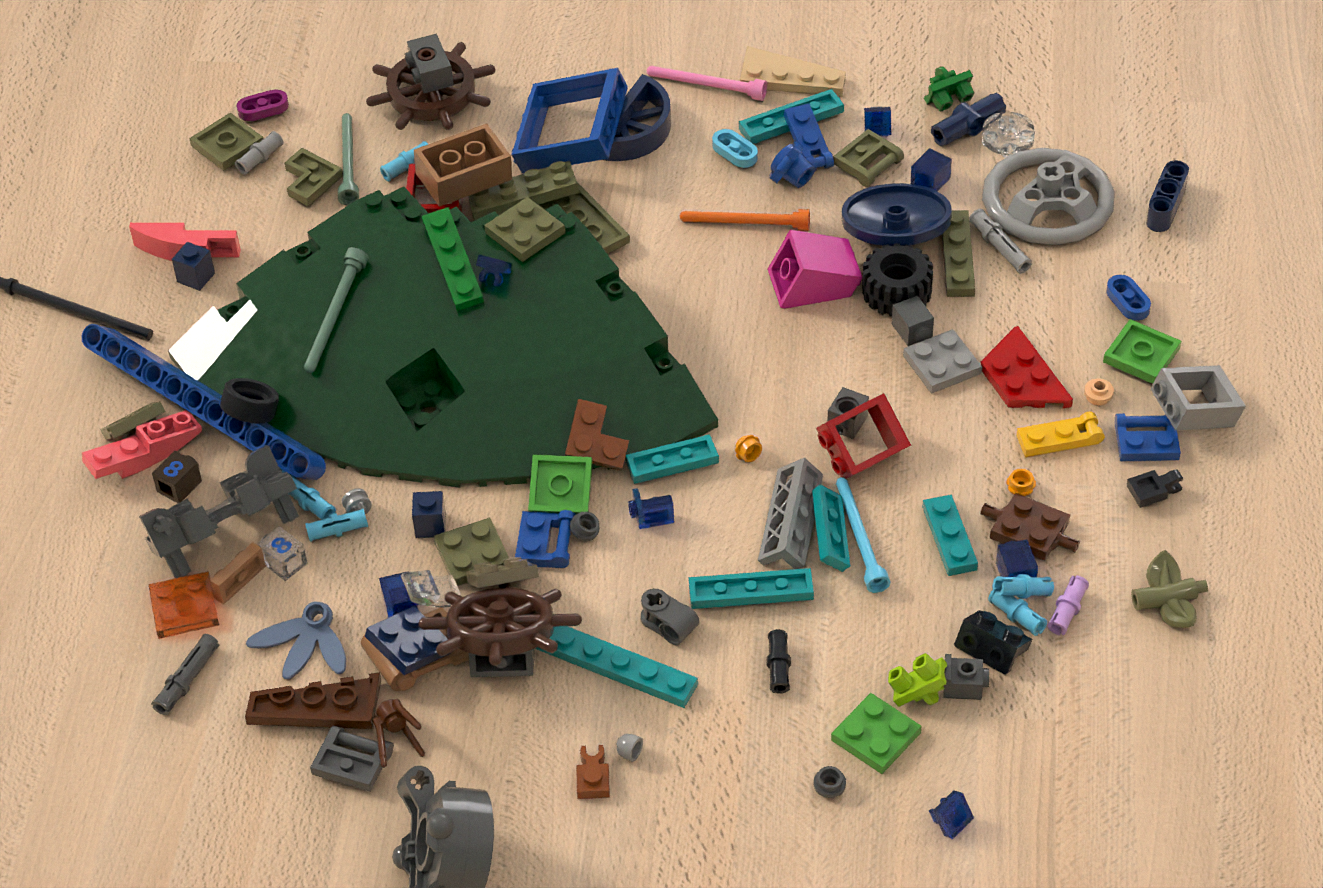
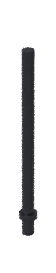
(12, 286)

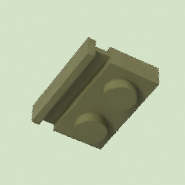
(121, 428)

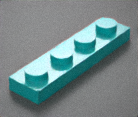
(773, 122)
(751, 588)

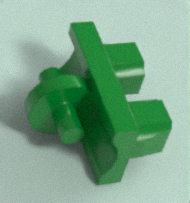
(947, 84)

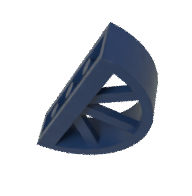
(650, 138)

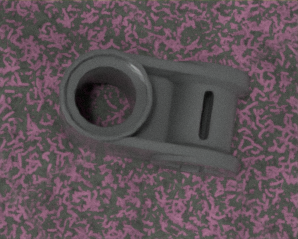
(667, 616)

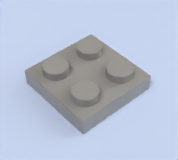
(942, 361)

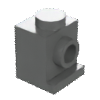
(965, 678)

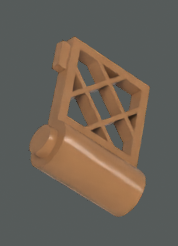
(394, 677)

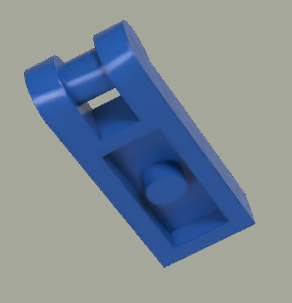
(807, 132)

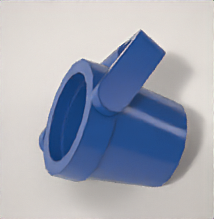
(791, 166)

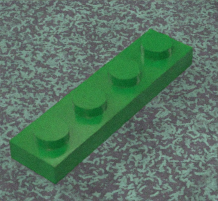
(452, 259)

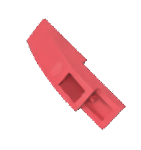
(168, 238)
(149, 445)

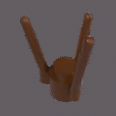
(393, 718)

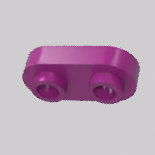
(262, 105)

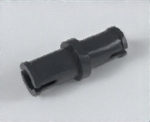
(778, 661)

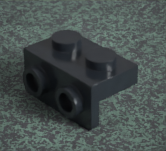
(991, 640)

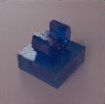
(878, 120)
(493, 266)
(952, 814)

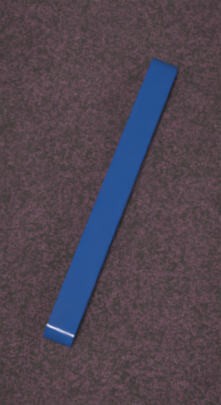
(169, 379)

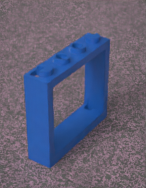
(605, 84)

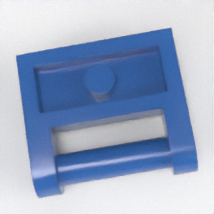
(1146, 444)
(535, 538)

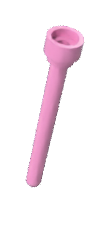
(756, 89)

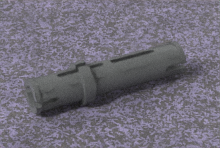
(178, 683)

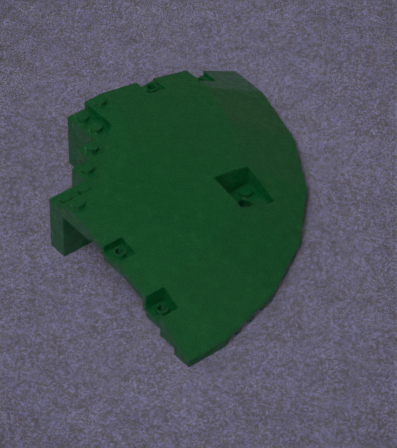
(494, 371)

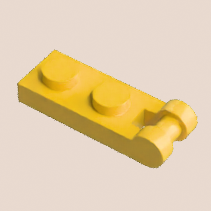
(1060, 435)

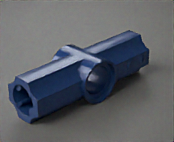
(967, 119)

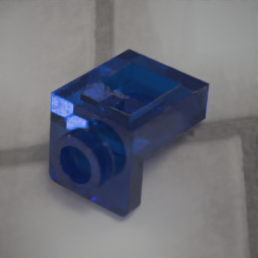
(651, 511)

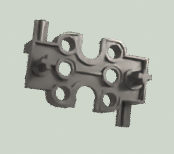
(245, 493)

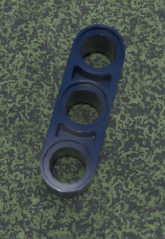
(1167, 196)

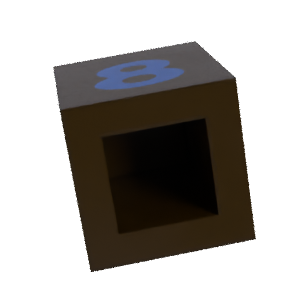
(177, 476)

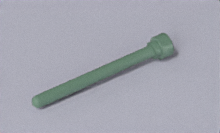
(348, 190)
(354, 261)

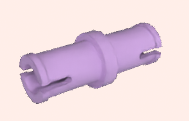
(1068, 605)

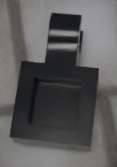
(1151, 488)

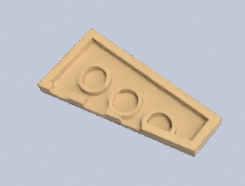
(790, 74)

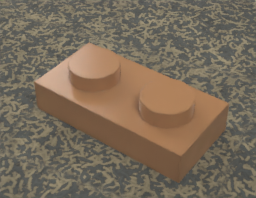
(237, 573)

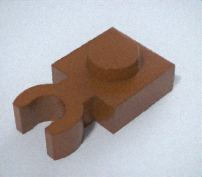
(593, 775)

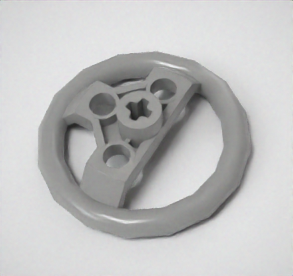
(1051, 192)

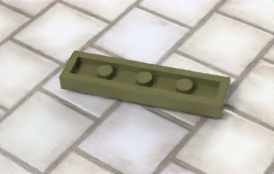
(958, 256)

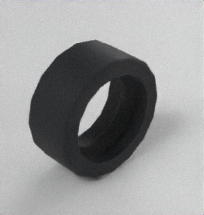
(249, 400)

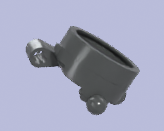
(448, 833)

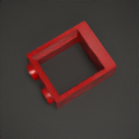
(884, 420)

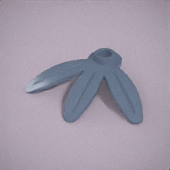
(309, 633)

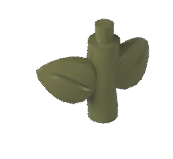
(1169, 592)

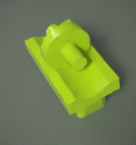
(919, 684)

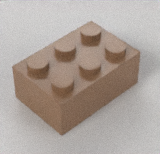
(463, 164)

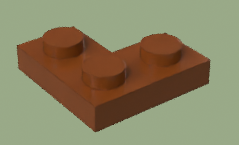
(587, 440)

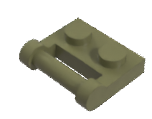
(862, 152)

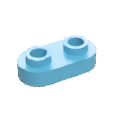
(735, 148)

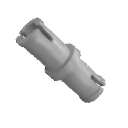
(259, 152)

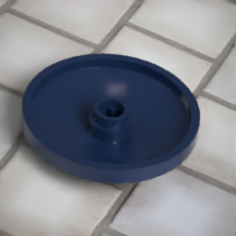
(896, 214)

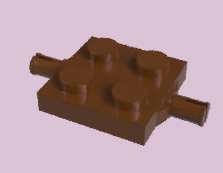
(1032, 521)

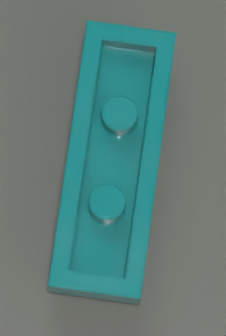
(672, 459)
(831, 528)
(950, 535)

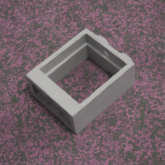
(1224, 402)

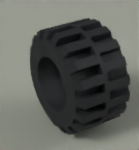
(895, 276)

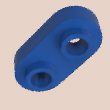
(1128, 297)

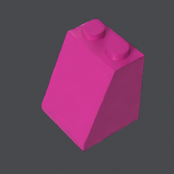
(813, 269)

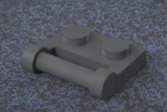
(348, 765)

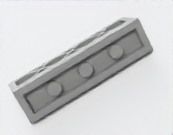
(797, 514)

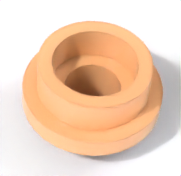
(1098, 391)

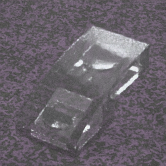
(429, 590)

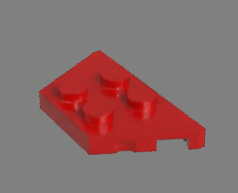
(1022, 374)

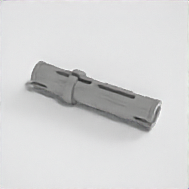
(993, 233)

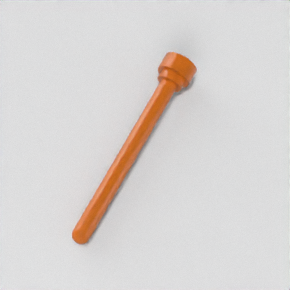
(798, 219)

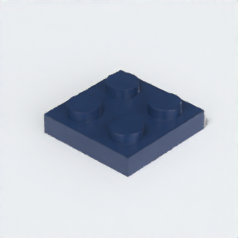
(405, 642)

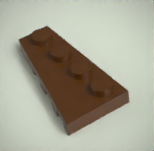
(339, 704)

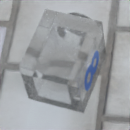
(283, 553)

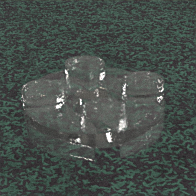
(997, 127)

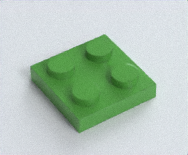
(1141, 351)
(560, 484)
(876, 733)

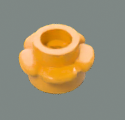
(748, 448)
(1021, 482)

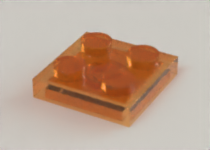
(183, 604)

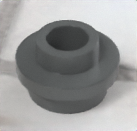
(588, 521)
(832, 775)

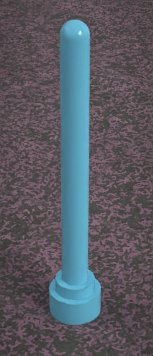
(875, 576)

